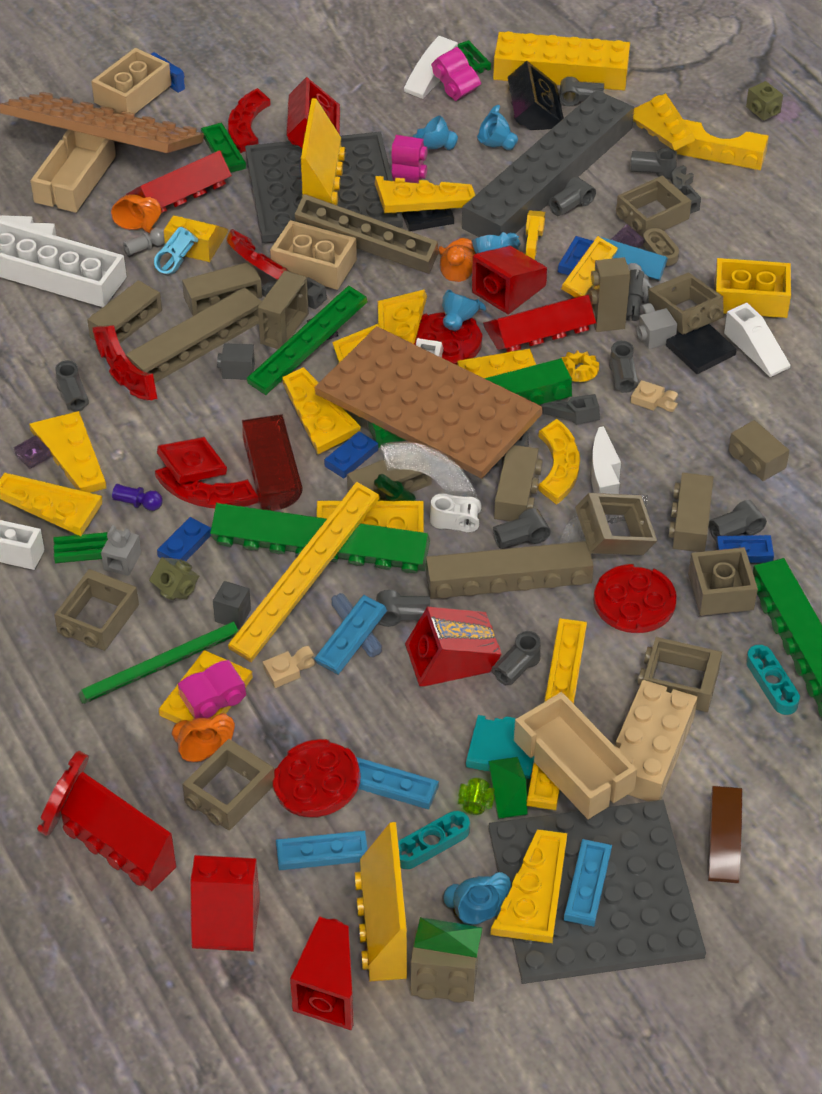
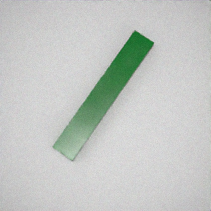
(307, 340)
(157, 663)

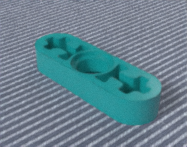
(771, 690)
(438, 828)

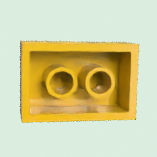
(758, 283)

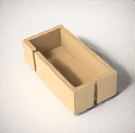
(72, 170)
(655, 736)
(575, 755)

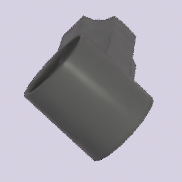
(574, 91)
(658, 162)
(575, 193)
(623, 366)
(71, 385)
(742, 519)
(527, 527)
(401, 607)
(518, 658)

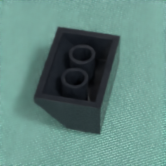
(534, 98)

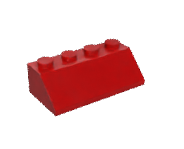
(299, 108)
(186, 181)
(540, 323)
(118, 832)

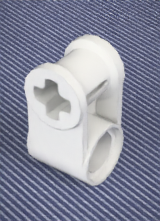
(452, 512)

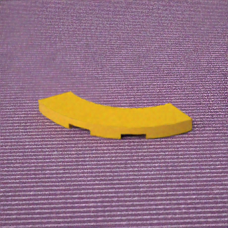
(565, 461)

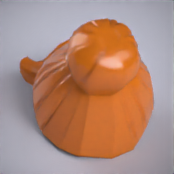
(136, 212)
(457, 260)
(202, 736)

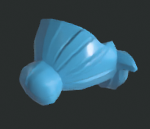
(496, 131)
(437, 134)
(493, 242)
(459, 309)
(478, 897)

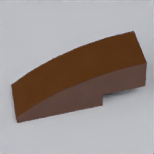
(725, 834)

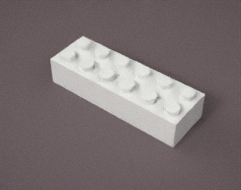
(59, 264)

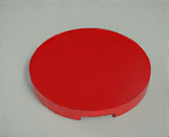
(456, 344)
(635, 598)
(316, 778)
(60, 793)

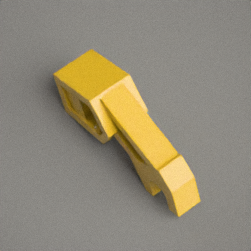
(534, 228)

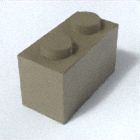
(758, 450)

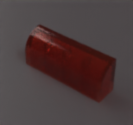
(271, 462)

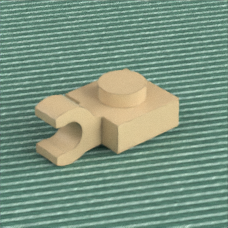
(652, 395)
(285, 668)

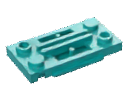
(496, 741)

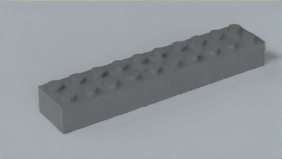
(548, 166)

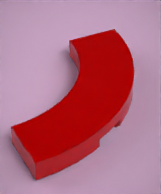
(242, 117)
(245, 248)
(121, 368)
(207, 495)

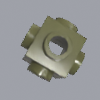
(764, 100)
(174, 578)

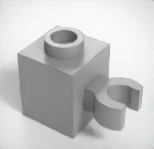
(655, 326)
(120, 551)

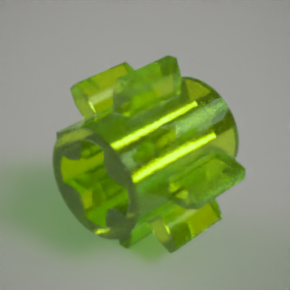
(476, 796)

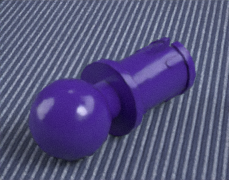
(150, 500)

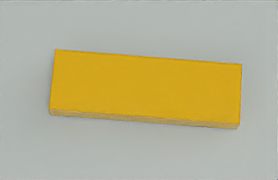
(579, 280)

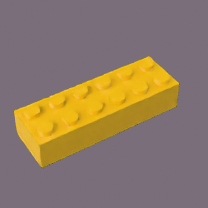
(564, 57)

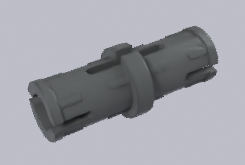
(635, 295)

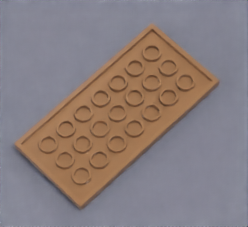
(102, 122)
(429, 401)

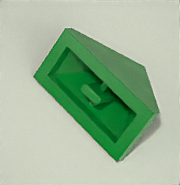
(509, 787)
(448, 937)

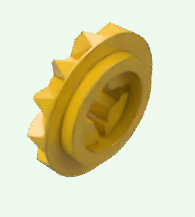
(584, 372)

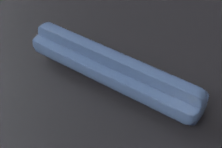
(343, 608)

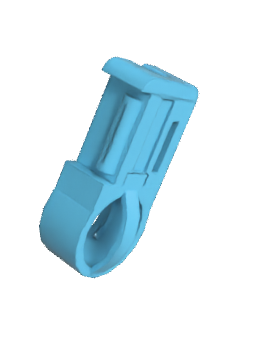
(178, 246)

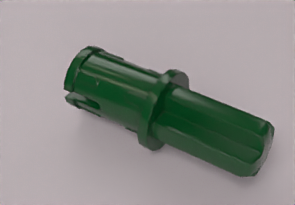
(393, 489)

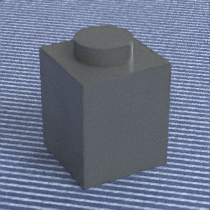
(236, 361)
(232, 604)

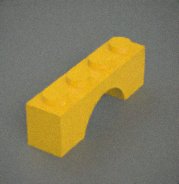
(743, 151)

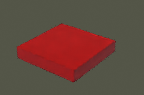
(191, 460)

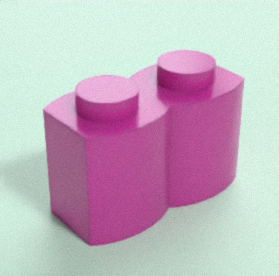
(455, 74)
(408, 159)
(212, 689)

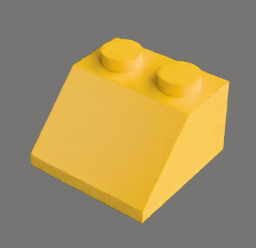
(208, 236)

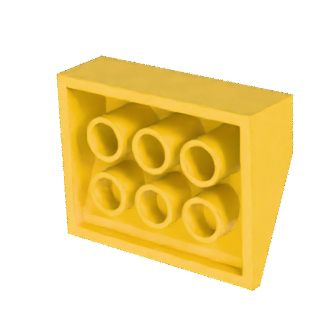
(321, 157)
(382, 909)

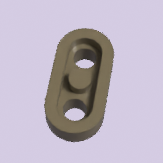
(660, 243)

